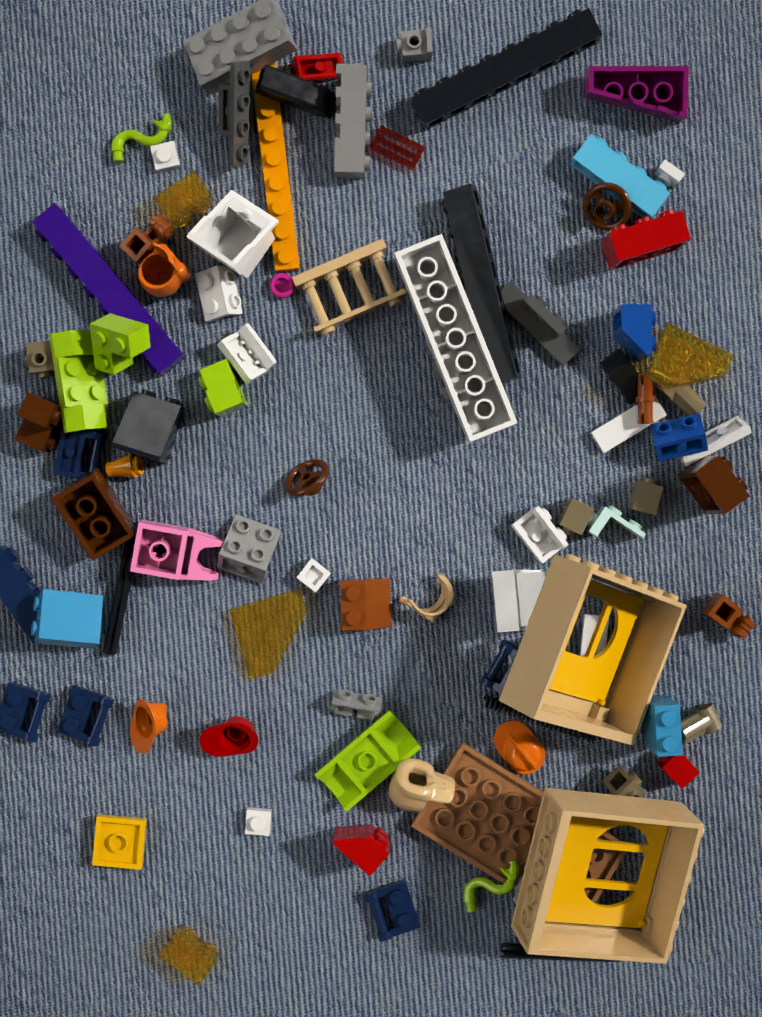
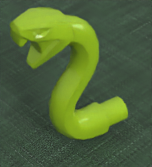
(118, 142)
(469, 891)

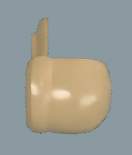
(417, 783)

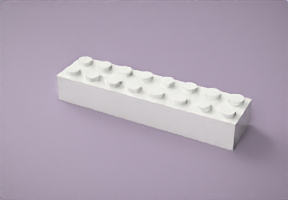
(455, 338)

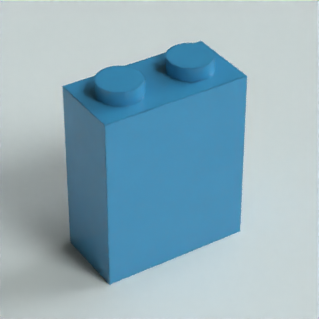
(67, 619)
(663, 727)

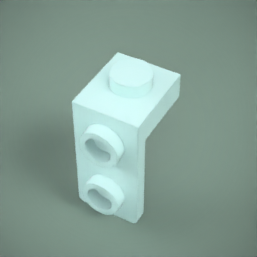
(600, 518)

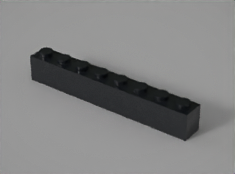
(505, 69)
(481, 277)

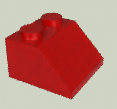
(363, 845)

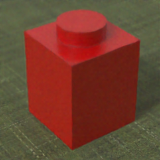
(678, 769)

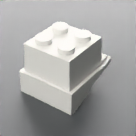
(235, 233)
(515, 597)

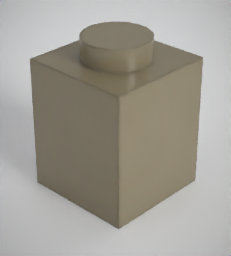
(645, 496)
(575, 517)

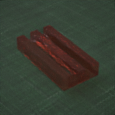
(415, 157)

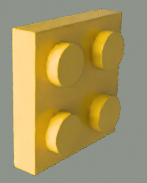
(119, 841)

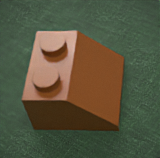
(365, 603)

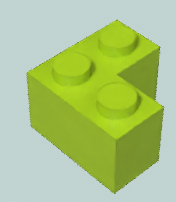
(117, 342)
(222, 389)

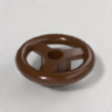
(602, 215)
(309, 482)

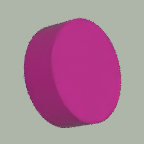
(282, 285)

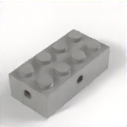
(251, 35)

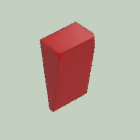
(316, 67)

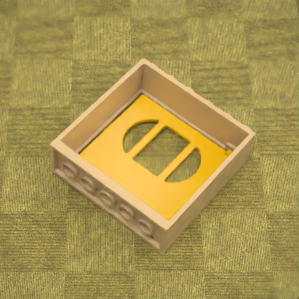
(617, 677)
(552, 907)

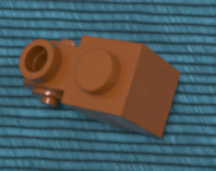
(139, 243)
(726, 615)

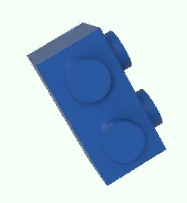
(679, 437)

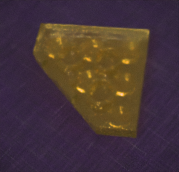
(686, 359)
(267, 629)

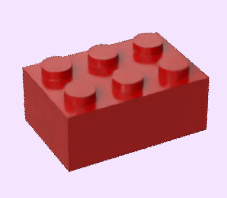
(645, 239)

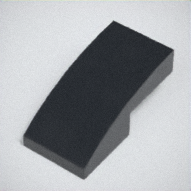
(622, 374)

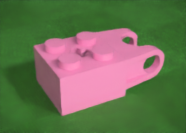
(182, 551)

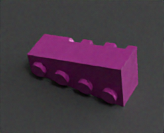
(644, 89)

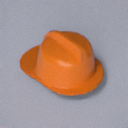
(147, 722)
(519, 747)

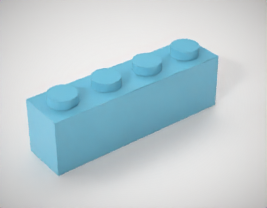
(603, 164)

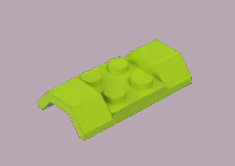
(78, 382)
(368, 760)

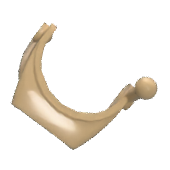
(444, 602)

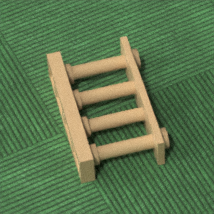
(351, 262)

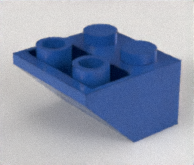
(634, 329)

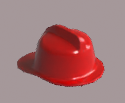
(229, 738)

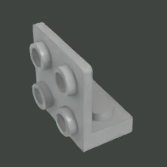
(248, 548)

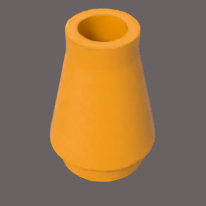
(126, 467)

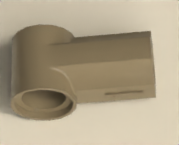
(683, 397)
(701, 722)

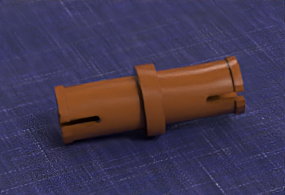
(645, 400)

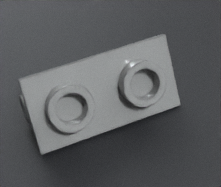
(367, 705)

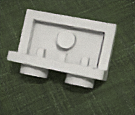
(218, 293)
(247, 353)
(540, 534)

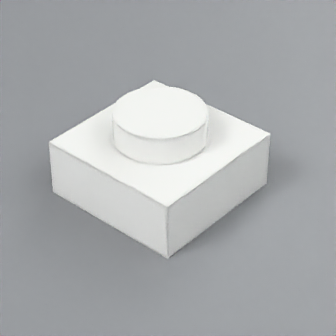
(165, 156)
(669, 174)
(313, 575)
(258, 821)

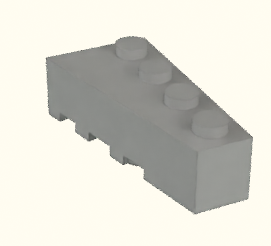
(351, 121)

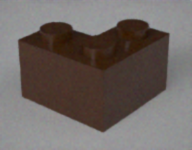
(40, 423)

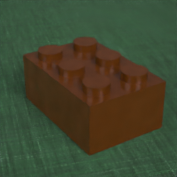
(714, 484)
(94, 514)

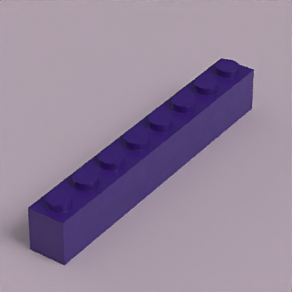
(104, 284)

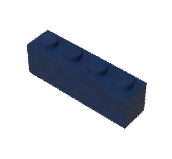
(17, 589)

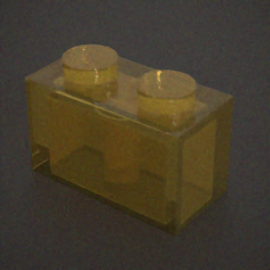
(184, 199)
(190, 954)

